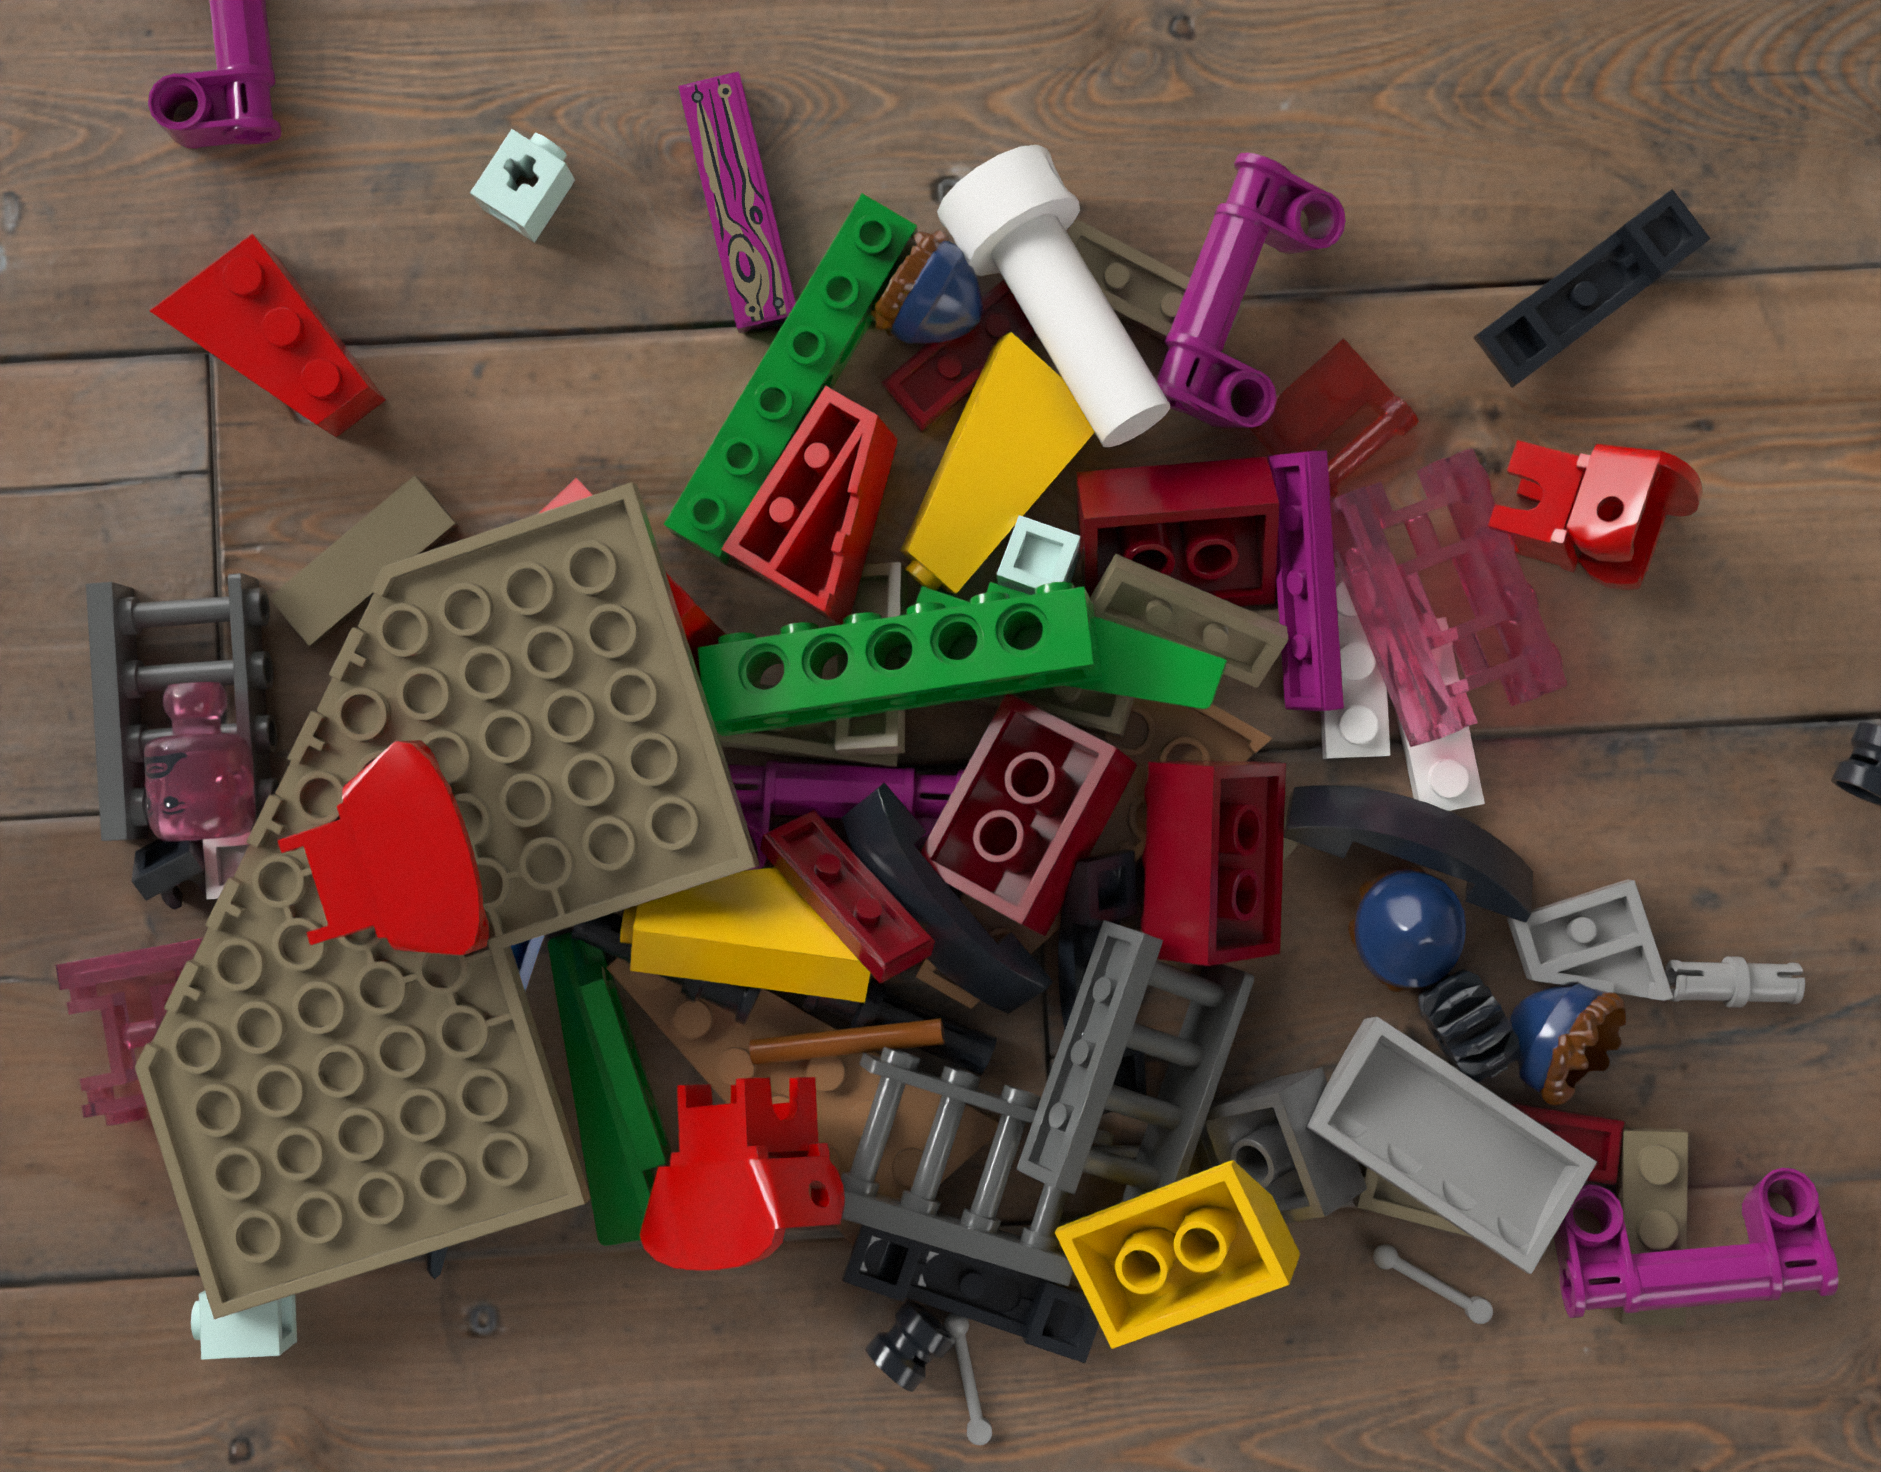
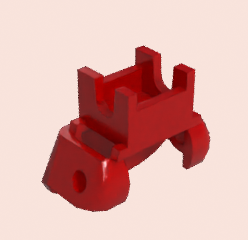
(1598, 504)
(398, 859)
(741, 1177)

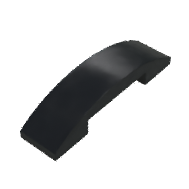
(1591, 288)
(1415, 831)
(1097, 892)
(992, 971)
(1025, 1305)

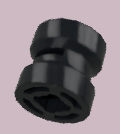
(1862, 771)
(910, 1345)

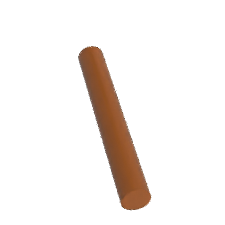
(846, 1041)

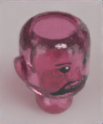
(198, 777)

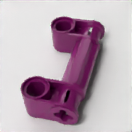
(233, 98)
(1259, 210)
(831, 791)
(1780, 1259)

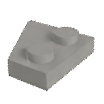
(1595, 942)

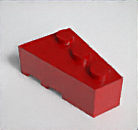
(272, 333)

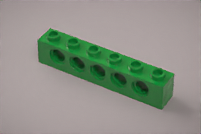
(793, 373)
(1062, 657)

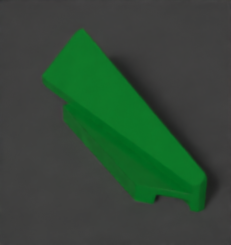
(1130, 660)
(610, 1090)

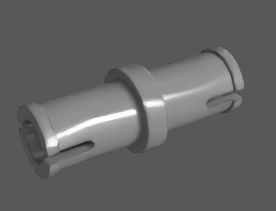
(1735, 981)

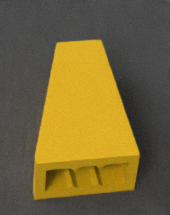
(1000, 459)
(743, 933)

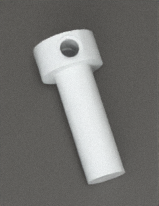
(1015, 222)

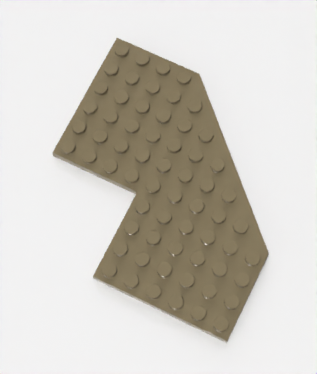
(401, 1101)

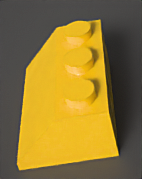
(1180, 1252)

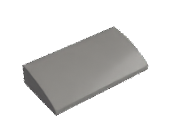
(1450, 1143)

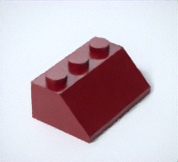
(1186, 520)
(1026, 812)
(1214, 859)

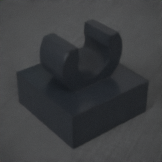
(164, 865)

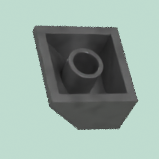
(1270, 1139)

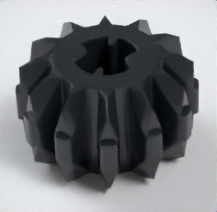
(1469, 1025)

